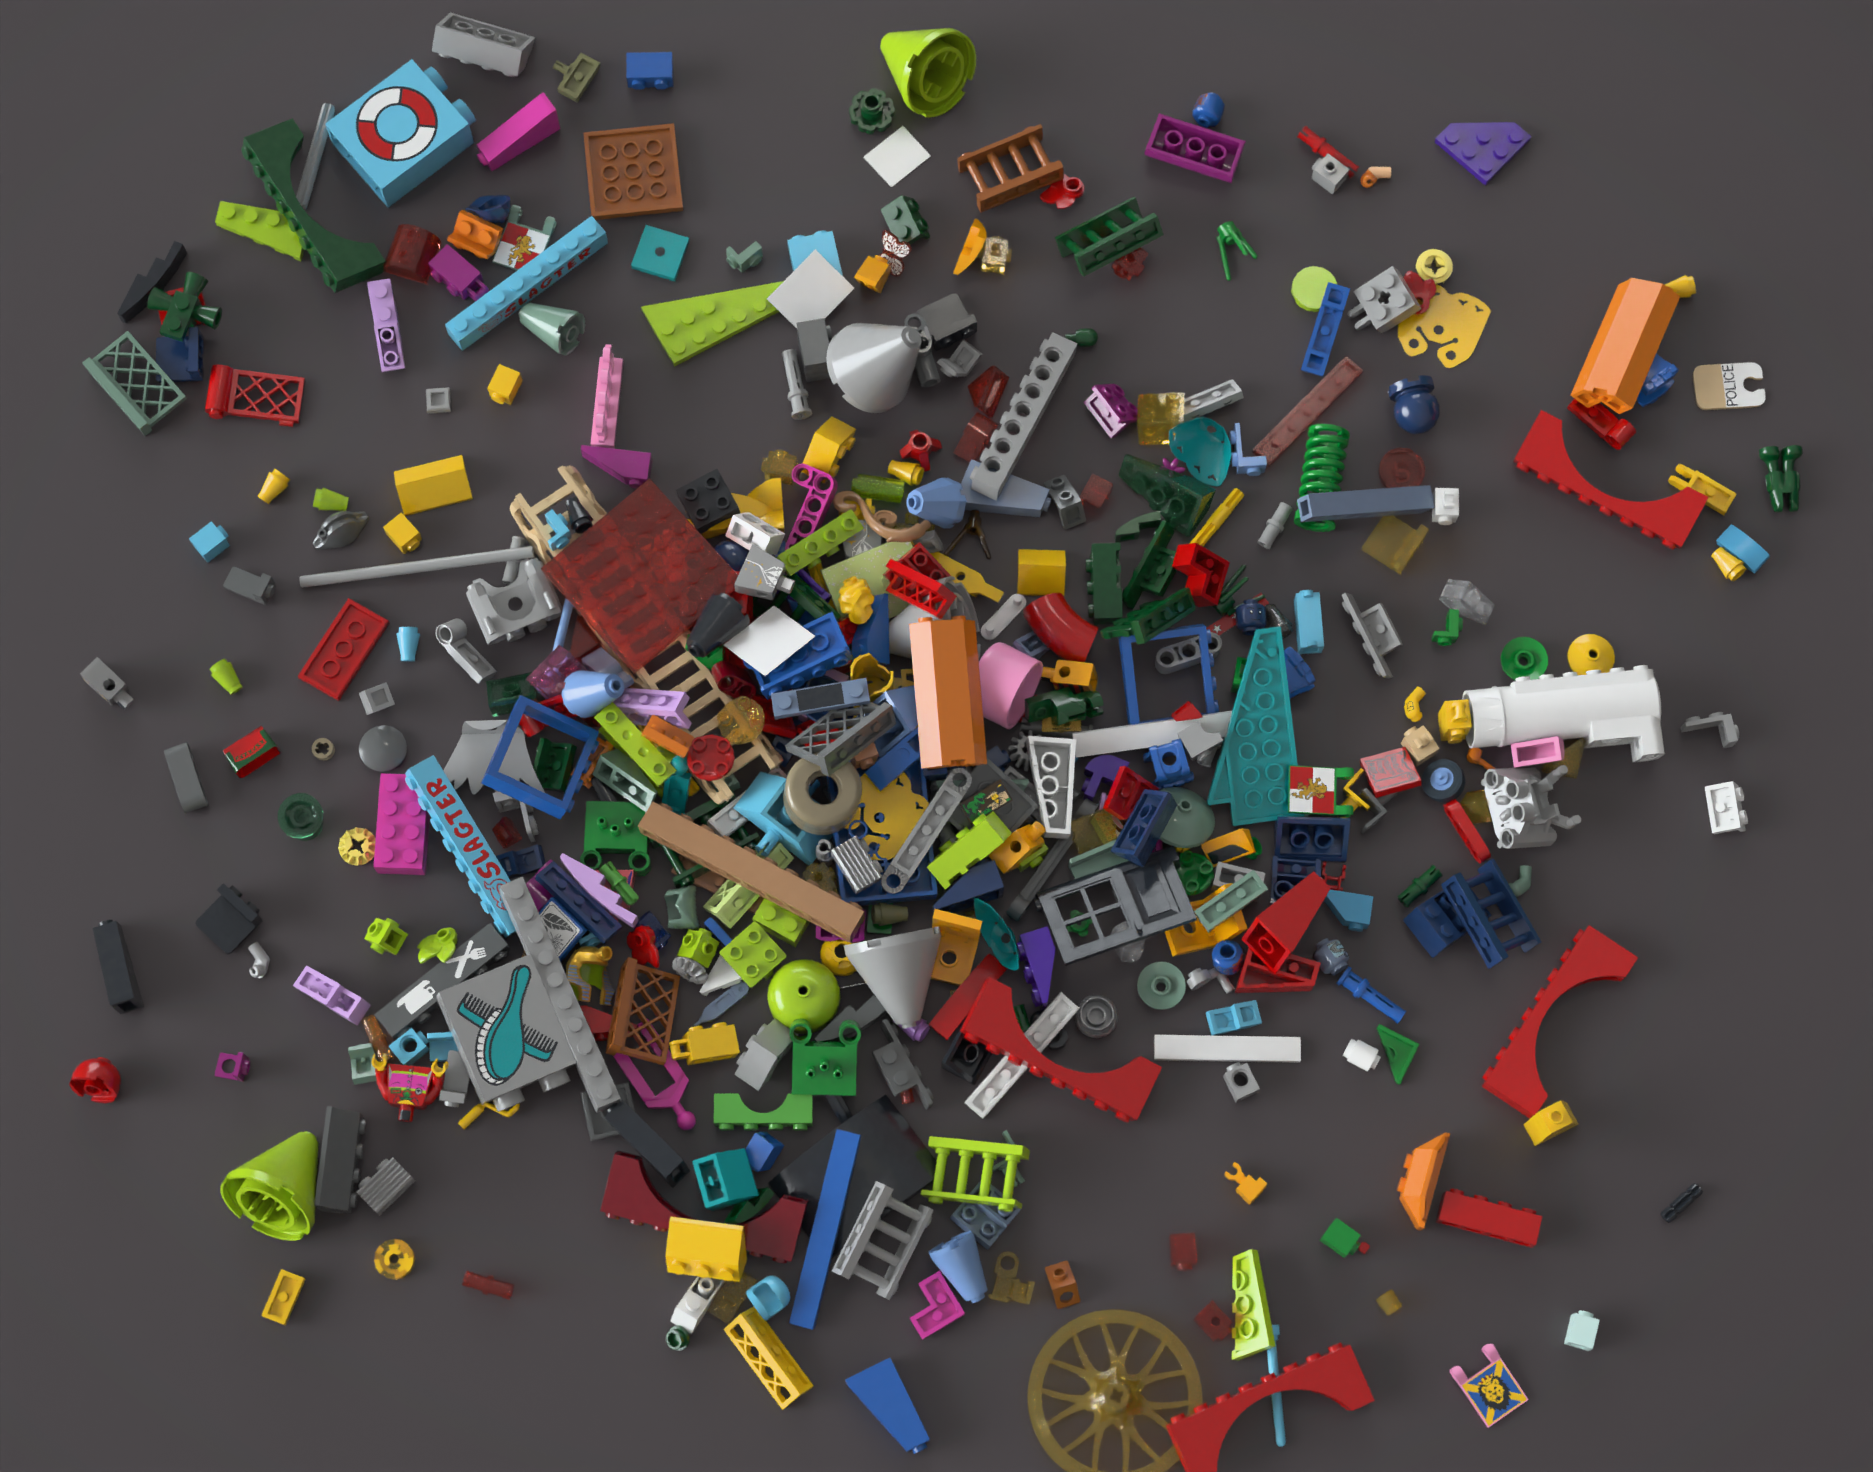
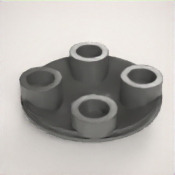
(383, 748)

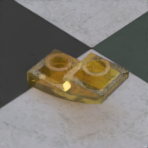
(731, 1298)

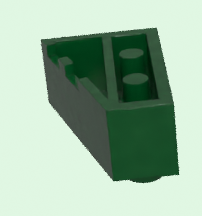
(1104, 584)

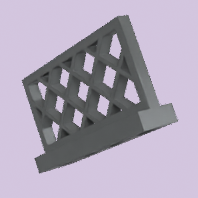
(848, 741)

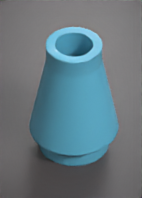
(408, 641)

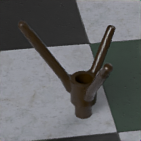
(974, 528)

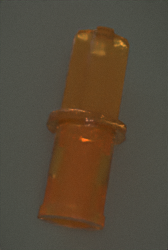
(377, 1037)

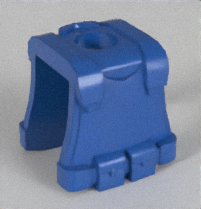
(1657, 381)
(1298, 673)
(1172, 775)

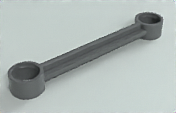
(1024, 899)

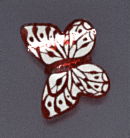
(894, 252)

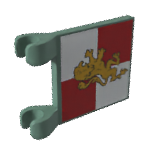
(522, 243)

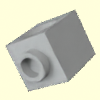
(376, 698)
(1240, 1092)

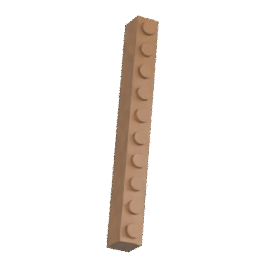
(752, 871)

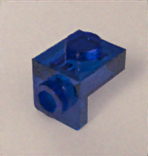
(661, 934)

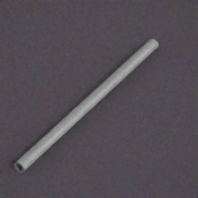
(417, 566)

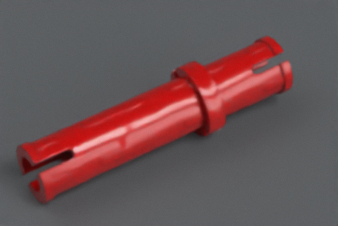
(1322, 147)

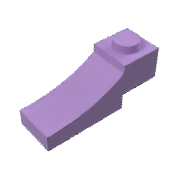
(332, 995)

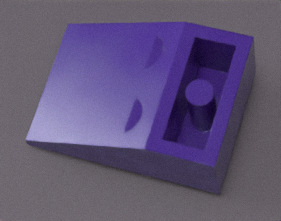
(1038, 956)

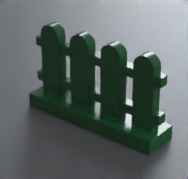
(1152, 617)

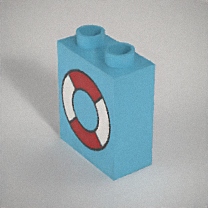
(402, 131)

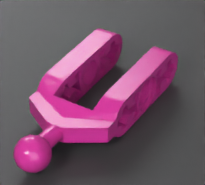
(669, 1097)

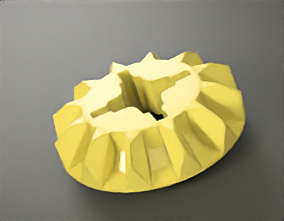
(1440, 259)
(356, 857)

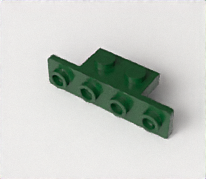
(1154, 569)

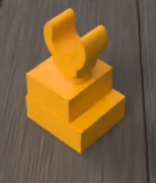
(1249, 1188)

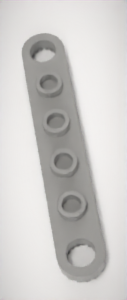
(926, 830)

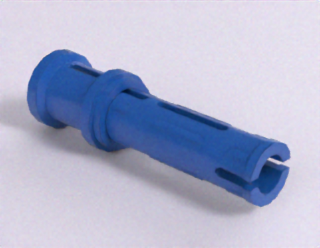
(1361, 988)

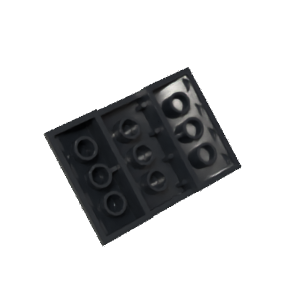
(886, 1154)

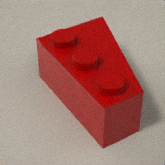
(1294, 976)

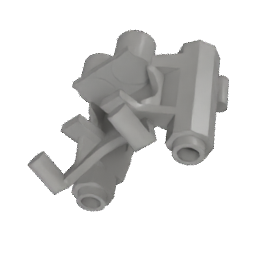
(501, 622)
(1522, 808)

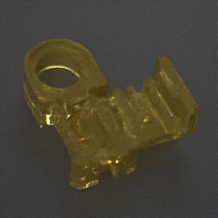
(1009, 1287)

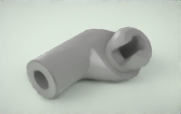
(261, 961)

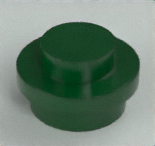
(677, 1338)

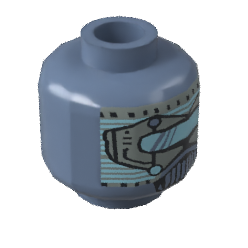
(1331, 956)

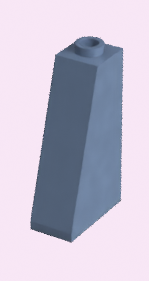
(1016, 498)

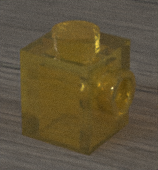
(779, 465)

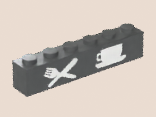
(420, 998)

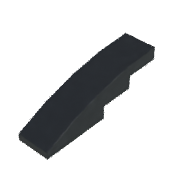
(158, 277)

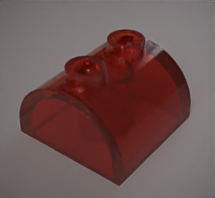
(411, 252)

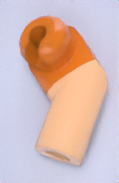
(1373, 174)

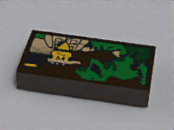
(986, 801)

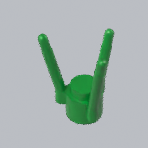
(1230, 235)

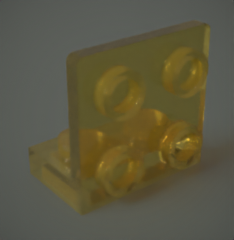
(1158, 415)
(1394, 542)

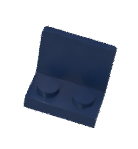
(181, 359)

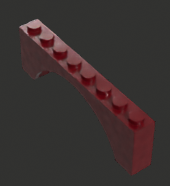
(634, 1197)

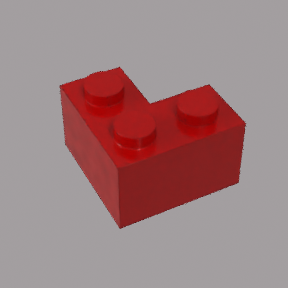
(1204, 571)

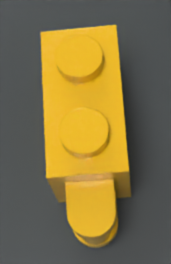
(1454, 721)
(706, 1044)

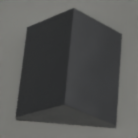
(966, 1059)

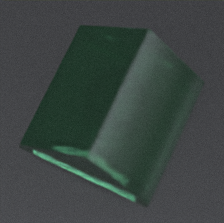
(505, 692)

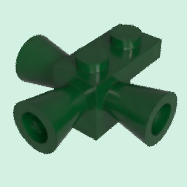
(184, 308)

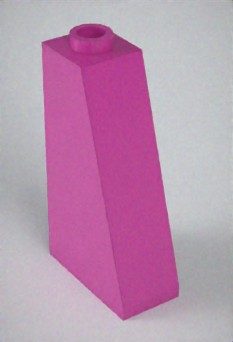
(519, 133)

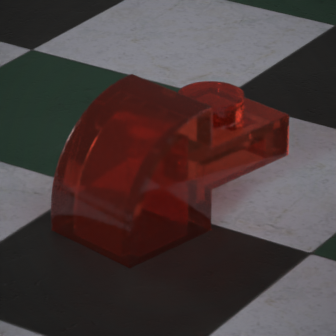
(975, 437)

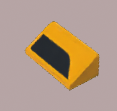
(1229, 847)

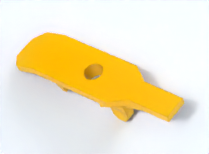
(973, 580)

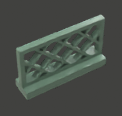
(118, 394)

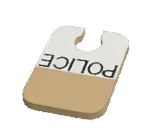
(1722, 386)

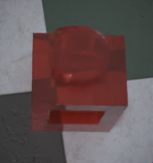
(1204, 1318)

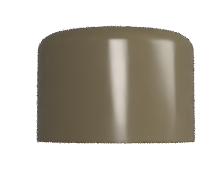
(816, 817)

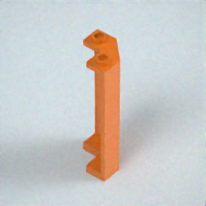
(1625, 345)
(948, 693)

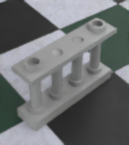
(859, 1240)

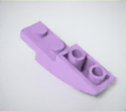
(386, 325)

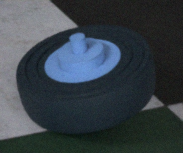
(1443, 780)

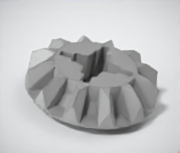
(690, 970)

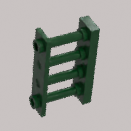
(1113, 246)
(805, 597)
(701, 816)

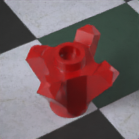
(920, 447)

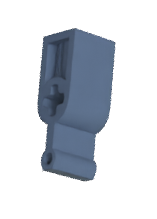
(603, 662)

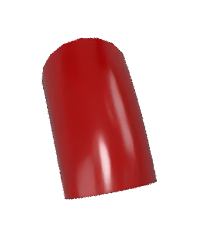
(1060, 627)

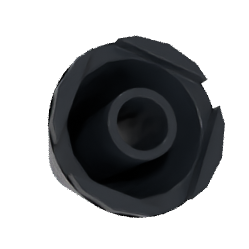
(716, 625)

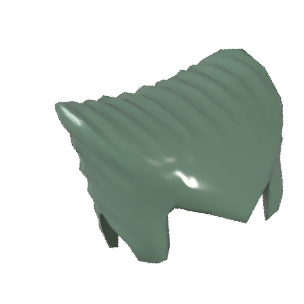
(682, 908)

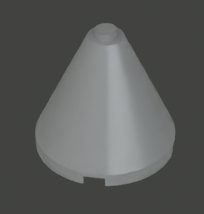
(873, 364)
(899, 626)
(898, 971)

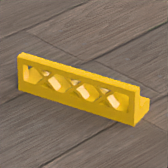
(771, 1354)

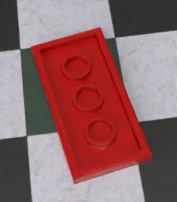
(343, 649)

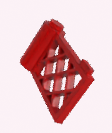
(223, 391)

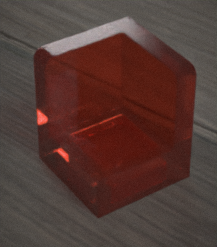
(1096, 491)

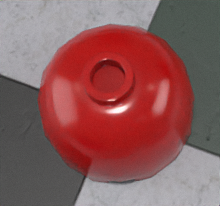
(96, 1078)

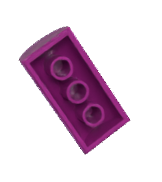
(1195, 148)

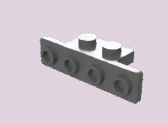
(897, 1068)

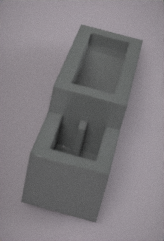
(865, 1016)

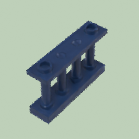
(1476, 923)

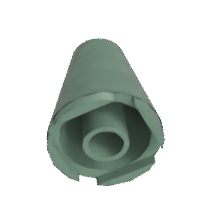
(554, 325)

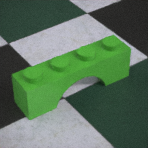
(794, 1112)

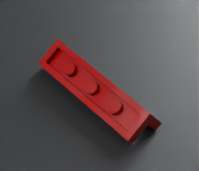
(924, 587)

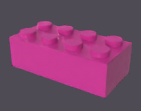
(400, 829)

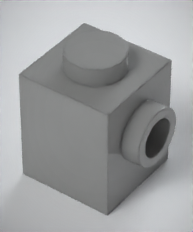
(1329, 173)

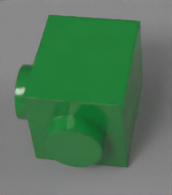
(1341, 1238)

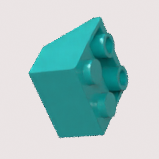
(725, 1178)

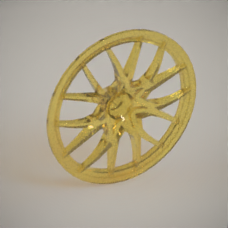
(1101, 1386)

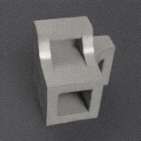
(1198, 741)

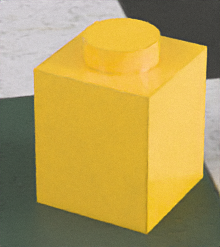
(504, 385)
(403, 533)

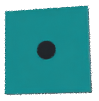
(660, 253)

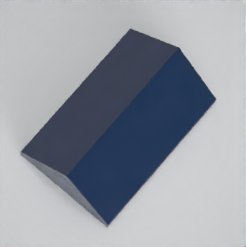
(1144, 826)
(1311, 838)

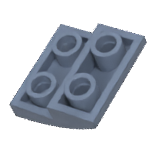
(983, 1220)

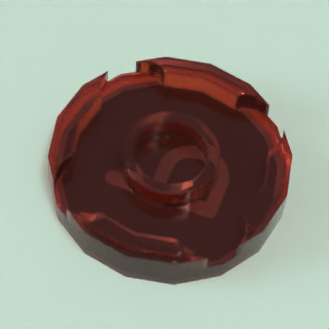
(1401, 468)

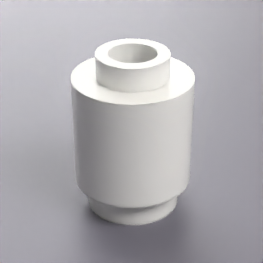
(1361, 1054)

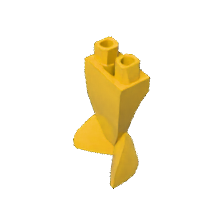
(762, 502)

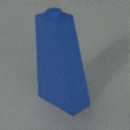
(889, 1402)

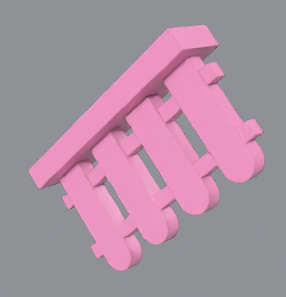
(607, 400)

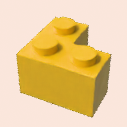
(829, 445)

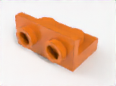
(475, 235)
(667, 736)

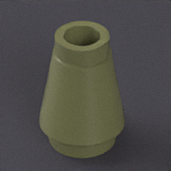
(888, 914)

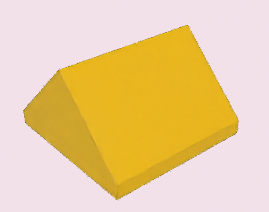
(1041, 572)

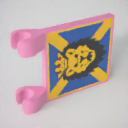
(1492, 1389)

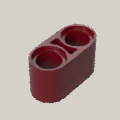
(733, 680)

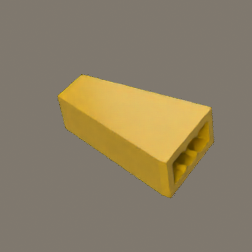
(1550, 1122)

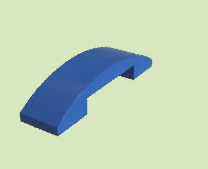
(1325, 329)

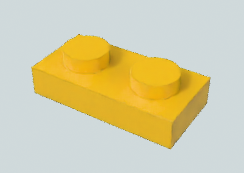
(283, 1297)

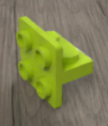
(753, 954)

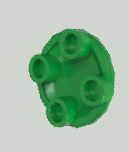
(1195, 872)

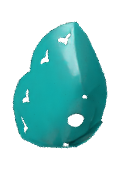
(1202, 449)
(993, 933)

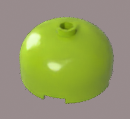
(816, 1006)

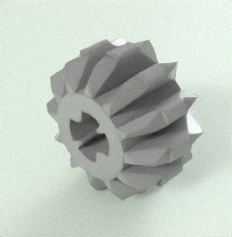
(1018, 750)

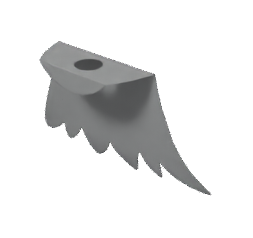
(476, 750)

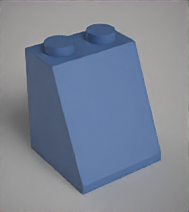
(905, 714)

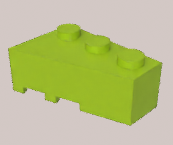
(968, 848)

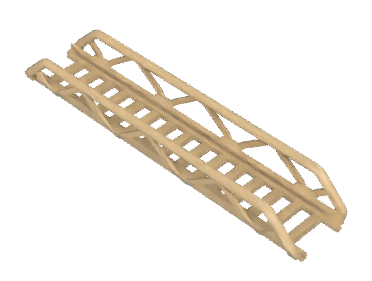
(539, 537)

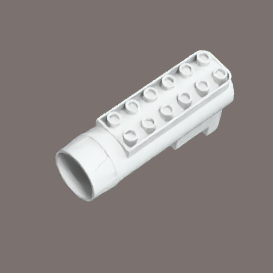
(1595, 706)

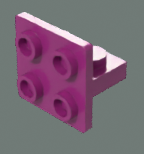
(1111, 408)

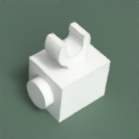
(1445, 505)

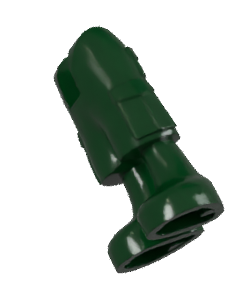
(1782, 483)

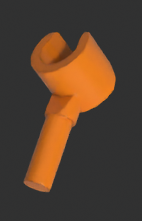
(1474, 757)

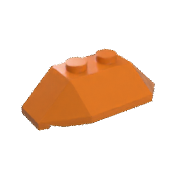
(1421, 1179)

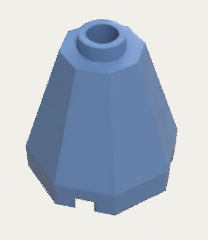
(938, 502)

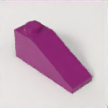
(625, 465)

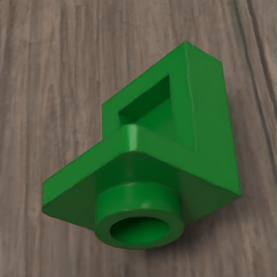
(1453, 626)

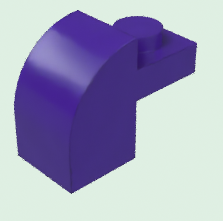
(1101, 769)

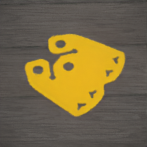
(1457, 321)
(899, 810)

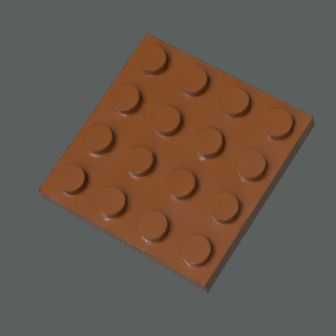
(633, 171)

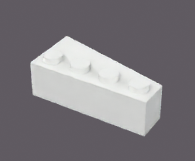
(1053, 777)

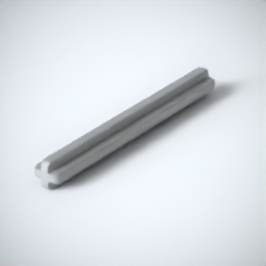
(315, 155)

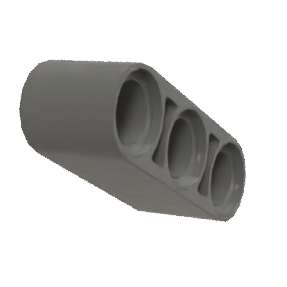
(186, 777)

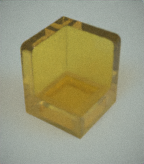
(1476, 806)

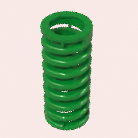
(1327, 465)

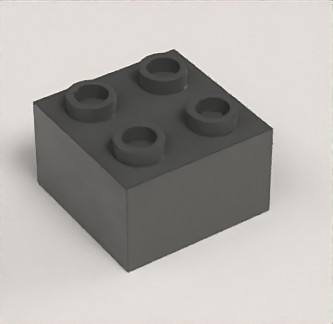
(813, 345)

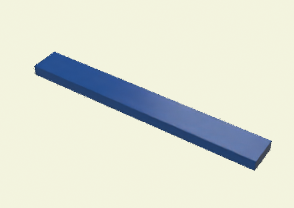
(825, 1229)

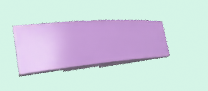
(593, 884)

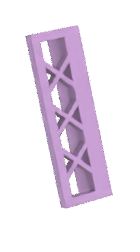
(643, 703)

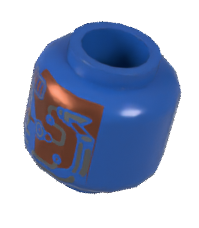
(1208, 110)
(1227, 957)

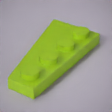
(1252, 1317)

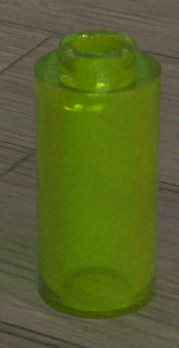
(878, 488)

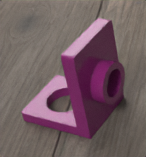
(241, 1067)

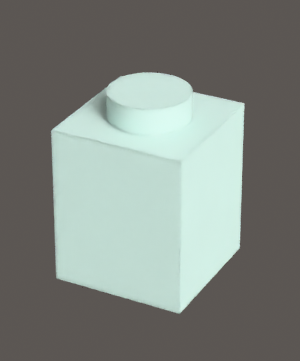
(1582, 1330)

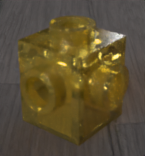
(995, 254)
(821, 872)

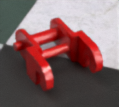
(1339, 879)

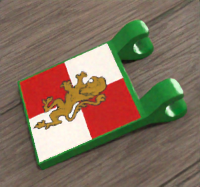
(1314, 790)

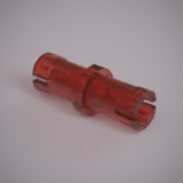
(488, 1285)

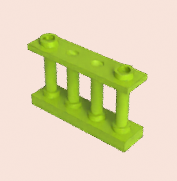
(627, 738)
(989, 1153)

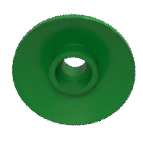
(1527, 649)

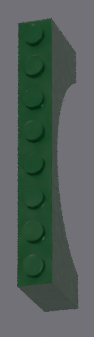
(338, 259)

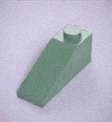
(625, 778)

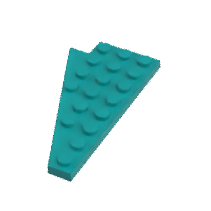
(1258, 738)

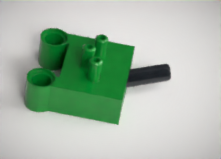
(614, 829)
(825, 1066)

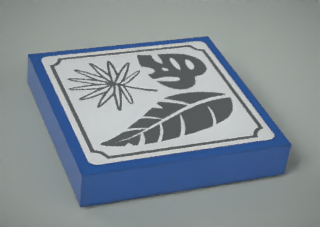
(561, 927)

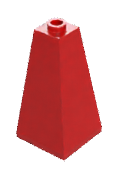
(1283, 923)

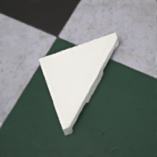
(721, 976)

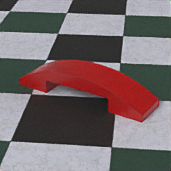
(961, 1001)

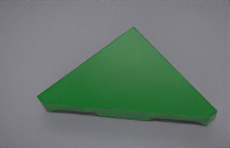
(1398, 1050)

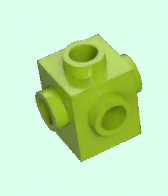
(385, 936)
(699, 946)

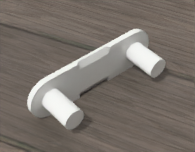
(1003, 617)

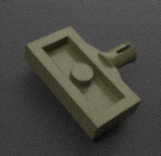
(576, 76)

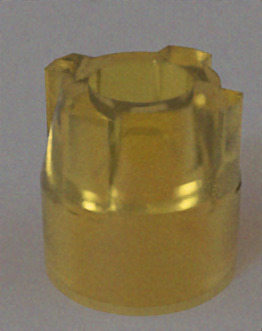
(1389, 1302)

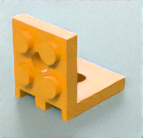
(960, 937)
(1184, 942)

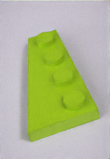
(261, 225)

